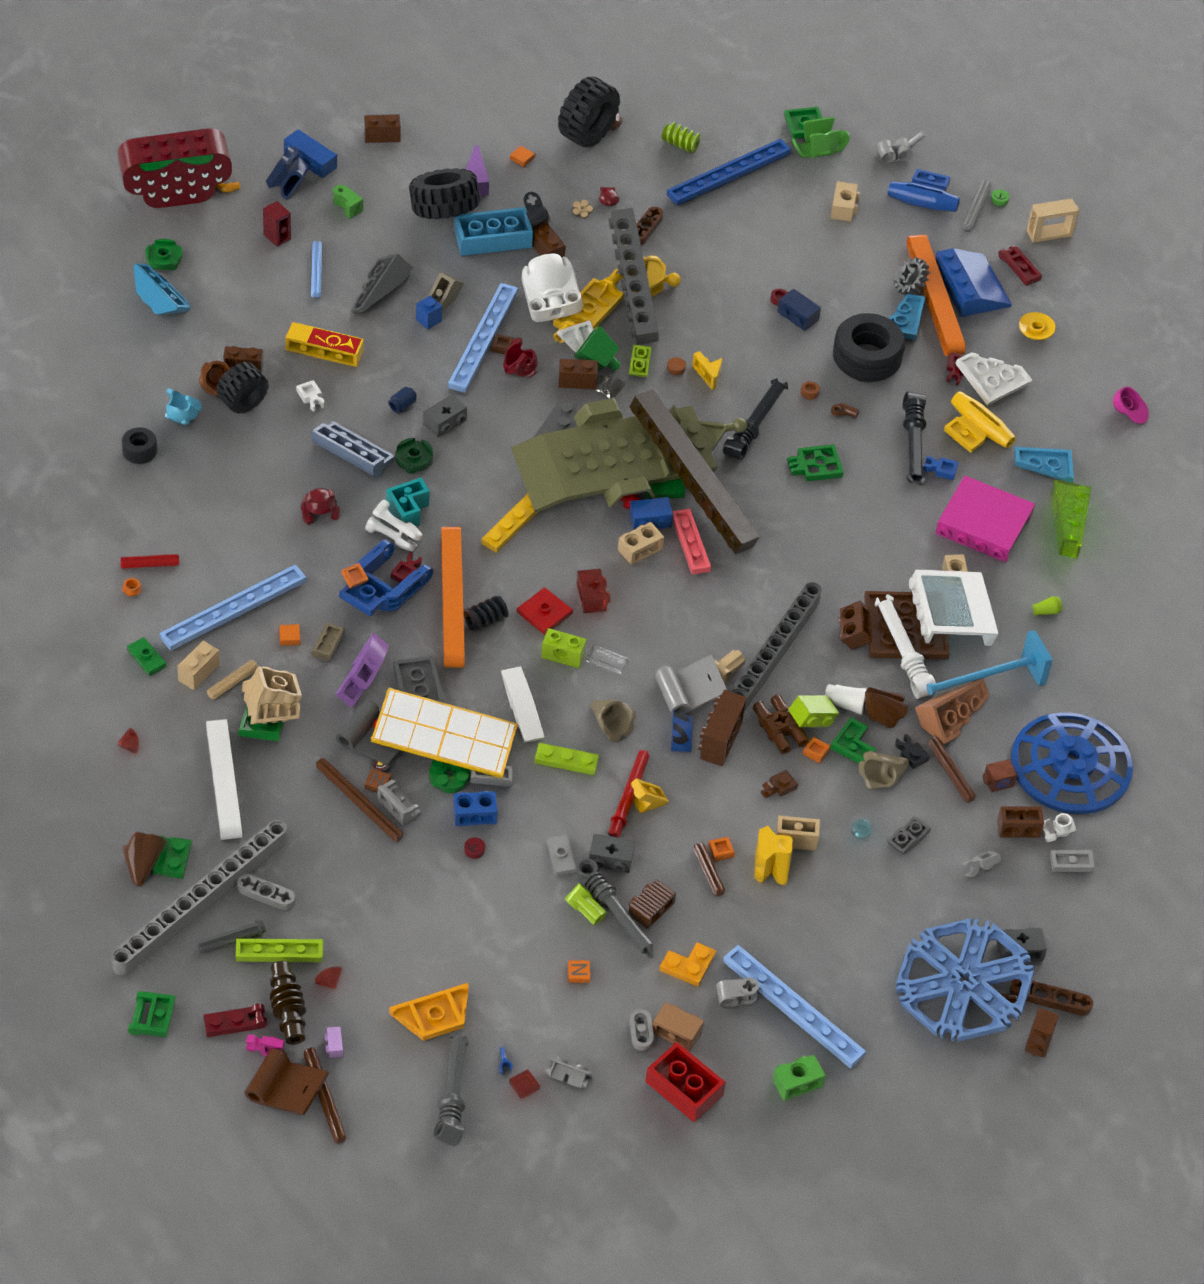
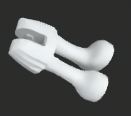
(405, 529)

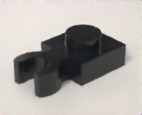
(913, 752)

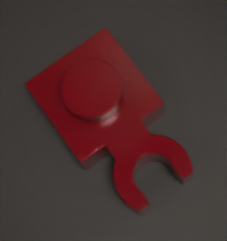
(954, 371)
(404, 569)

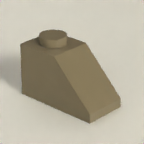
(445, 289)

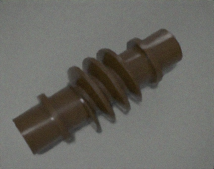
(287, 1002)

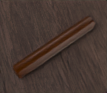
(951, 769)

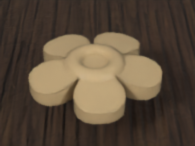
(582, 209)

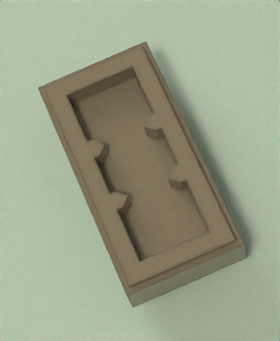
(328, 642)

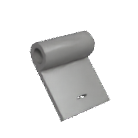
(691, 685)

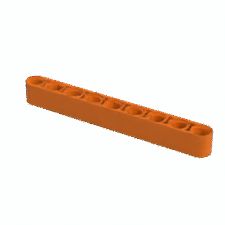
(937, 297)
(452, 597)

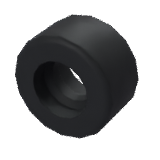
(139, 454)

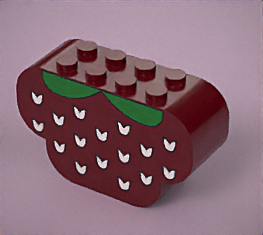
(175, 166)

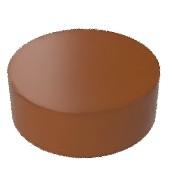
(676, 366)
(810, 390)

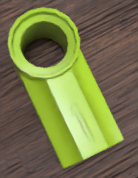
(582, 901)

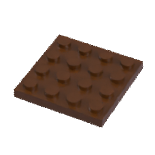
(883, 643)

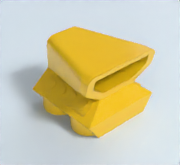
(772, 856)

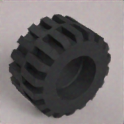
(242, 387)

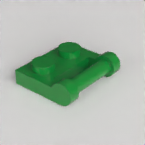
(158, 1017)

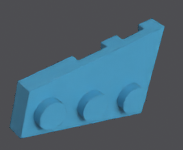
(909, 315)
(1049, 462)

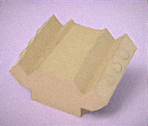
(272, 696)

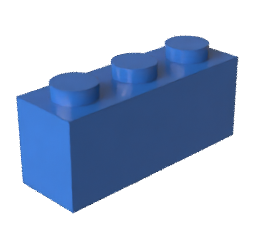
(320, 159)

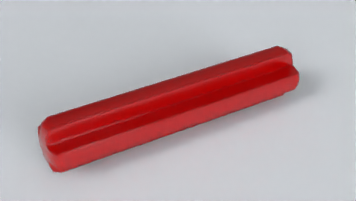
(149, 561)

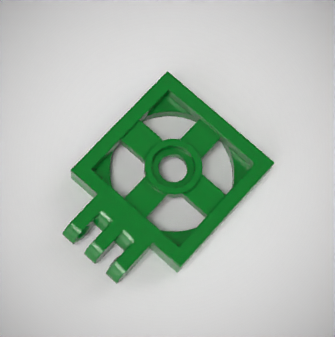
(799, 465)

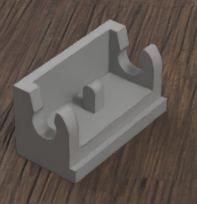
(397, 803)

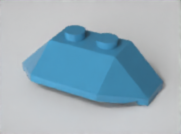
(158, 291)

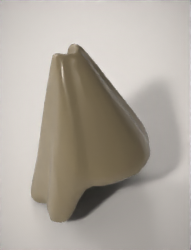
(614, 718)
(882, 769)

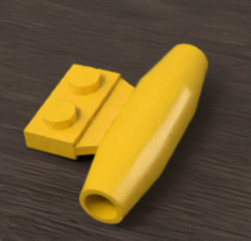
(976, 424)

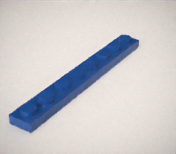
(728, 171)

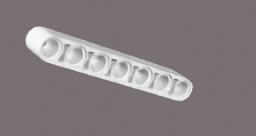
(224, 779)

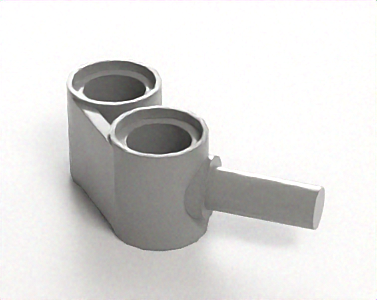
(900, 150)

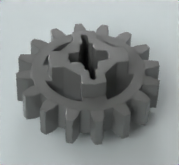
(911, 276)

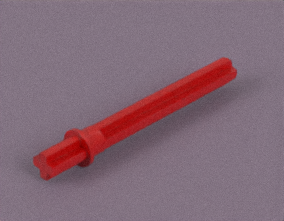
(619, 820)

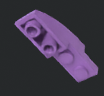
(363, 671)

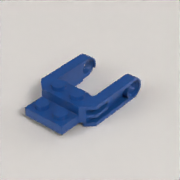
(376, 593)

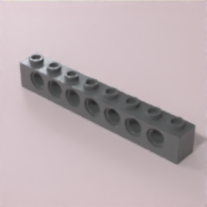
(626, 220)

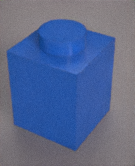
(429, 312)

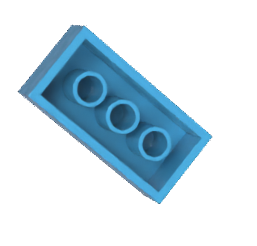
(493, 231)

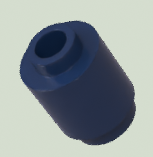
(402, 399)

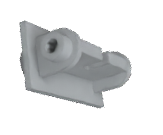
(561, 1068)

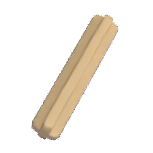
(232, 679)

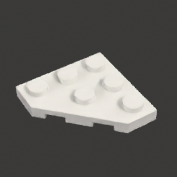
(992, 377)

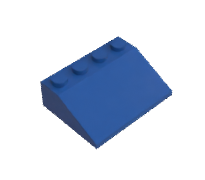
(970, 282)

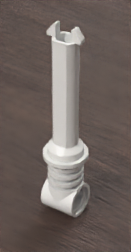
(911, 661)

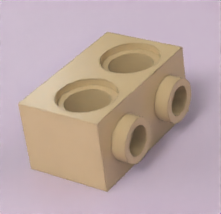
(640, 543)

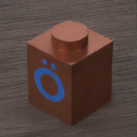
(999, 775)

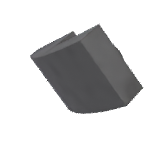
(909, 836)

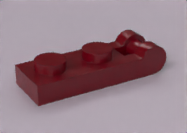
(1020, 265)
(235, 1020)

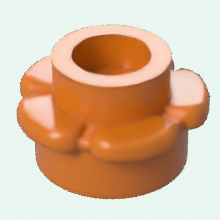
(131, 587)

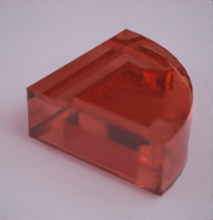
(129, 741)
(329, 977)

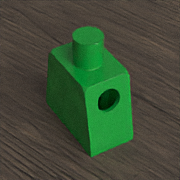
(601, 348)

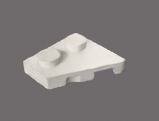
(576, 335)

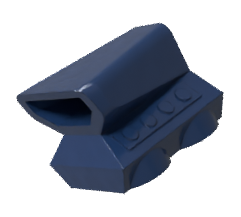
(288, 172)

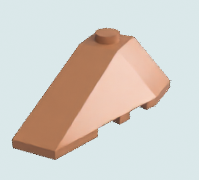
(950, 711)

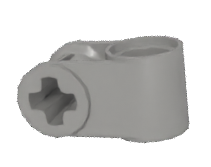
(735, 992)

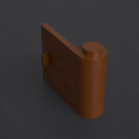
(285, 1083)

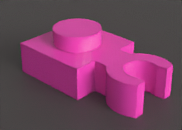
(264, 1044)

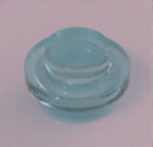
(861, 828)

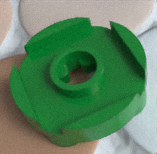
(163, 262)
(448, 784)

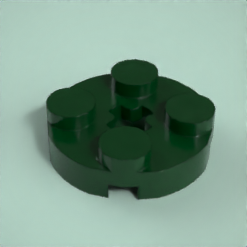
(414, 463)

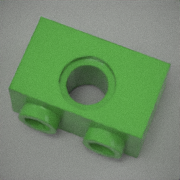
(791, 1086)

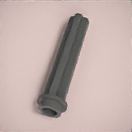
(231, 936)

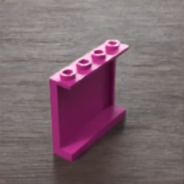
(984, 518)

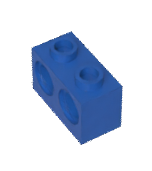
(475, 812)

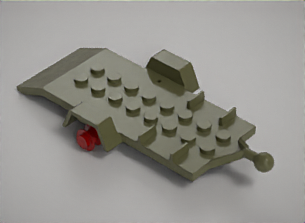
(609, 459)

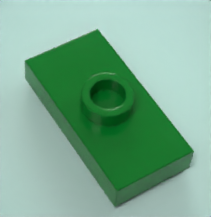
(146, 656)

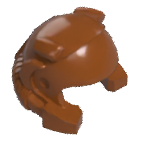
(211, 375)

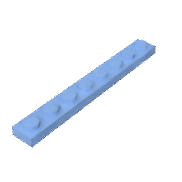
(482, 338)
(232, 607)
(795, 1007)

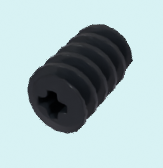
(485, 611)

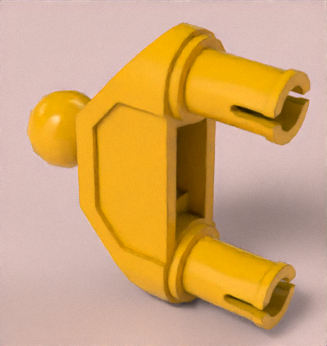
(657, 275)

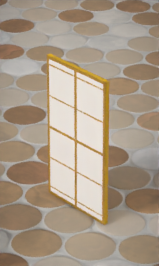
(444, 732)

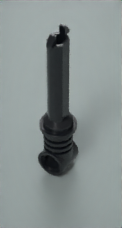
(914, 423)
(738, 444)

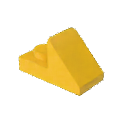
(708, 371)
(647, 796)

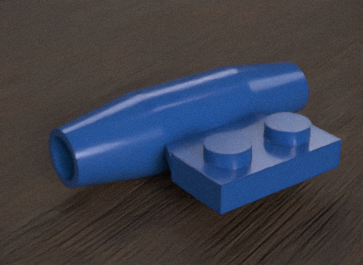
(925, 191)

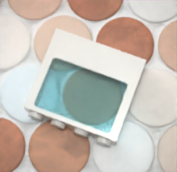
(953, 604)

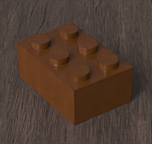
(722, 727)

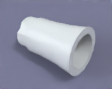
(847, 697)

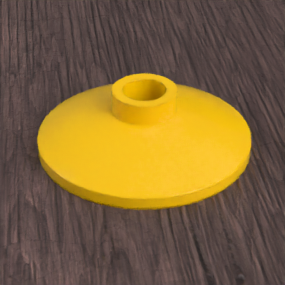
(1037, 326)

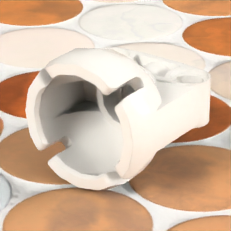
(551, 288)

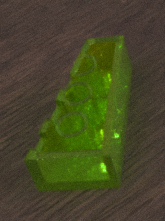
(1070, 513)

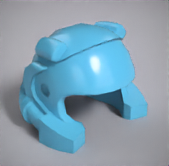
(182, 408)

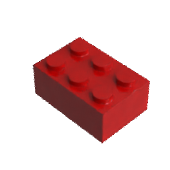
(685, 1082)

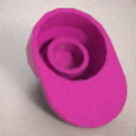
(1129, 402)

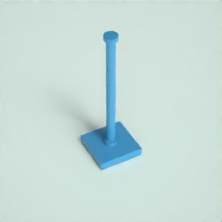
(1033, 655)

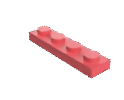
(691, 541)

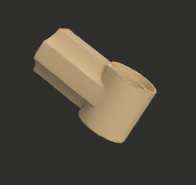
(730, 664)

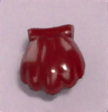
(608, 196)

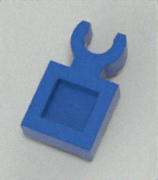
(944, 467)

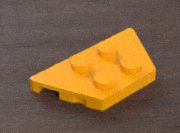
(434, 1013)

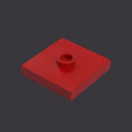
(544, 610)

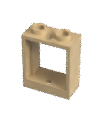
(1051, 210)

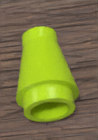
(1049, 606)

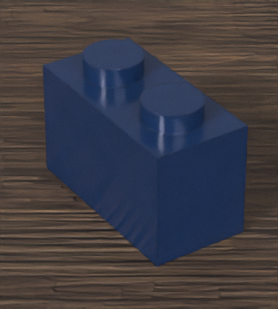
(799, 309)

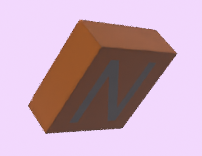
(376, 779)

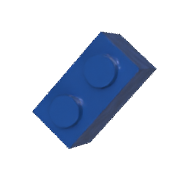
(651, 510)

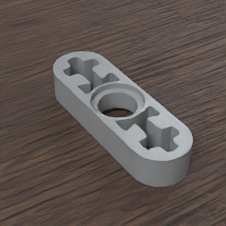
(260, 884)

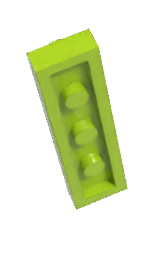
(279, 950)

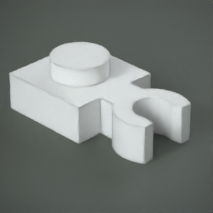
(310, 393)

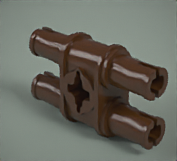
(780, 724)

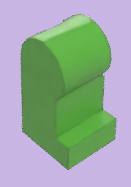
(347, 200)

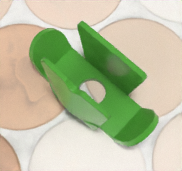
(820, 138)

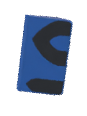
(681, 732)

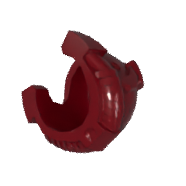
(520, 361)
(319, 502)

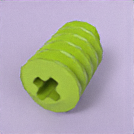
(681, 138)

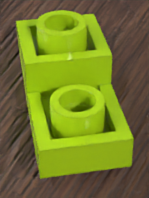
(640, 361)

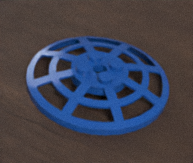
(1069, 768)

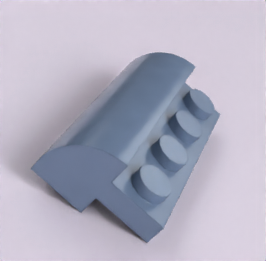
(352, 448)

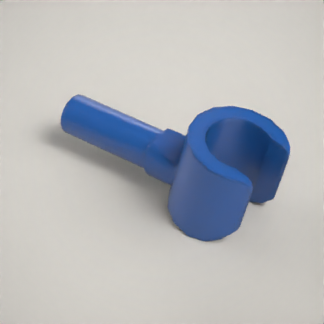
(504, 1062)

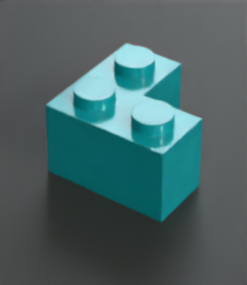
(408, 499)

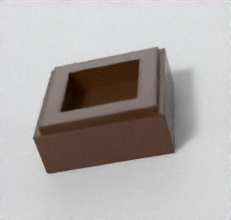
(501, 343)

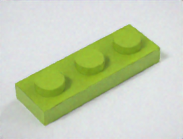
(566, 758)

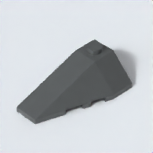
(384, 277)

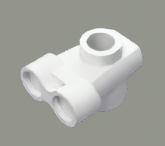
(1060, 827)

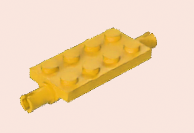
(598, 302)

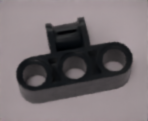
(536, 213)

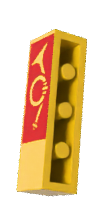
(324, 344)

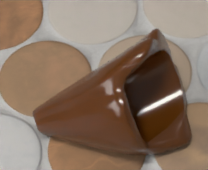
(884, 706)
(142, 854)

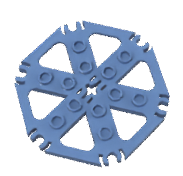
(968, 965)

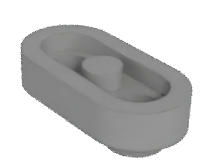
(641, 1031)

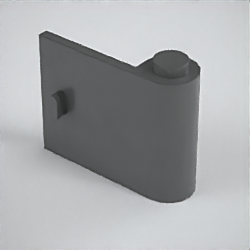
(358, 732)

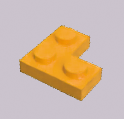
(691, 968)

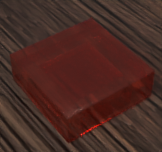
(524, 1084)

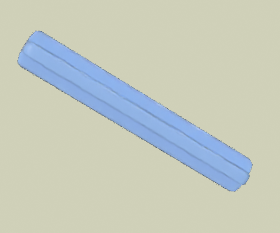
(316, 269)

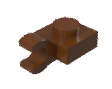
(780, 783)

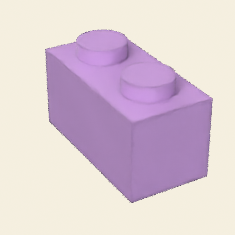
(334, 1041)

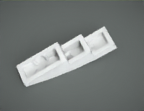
(522, 704)

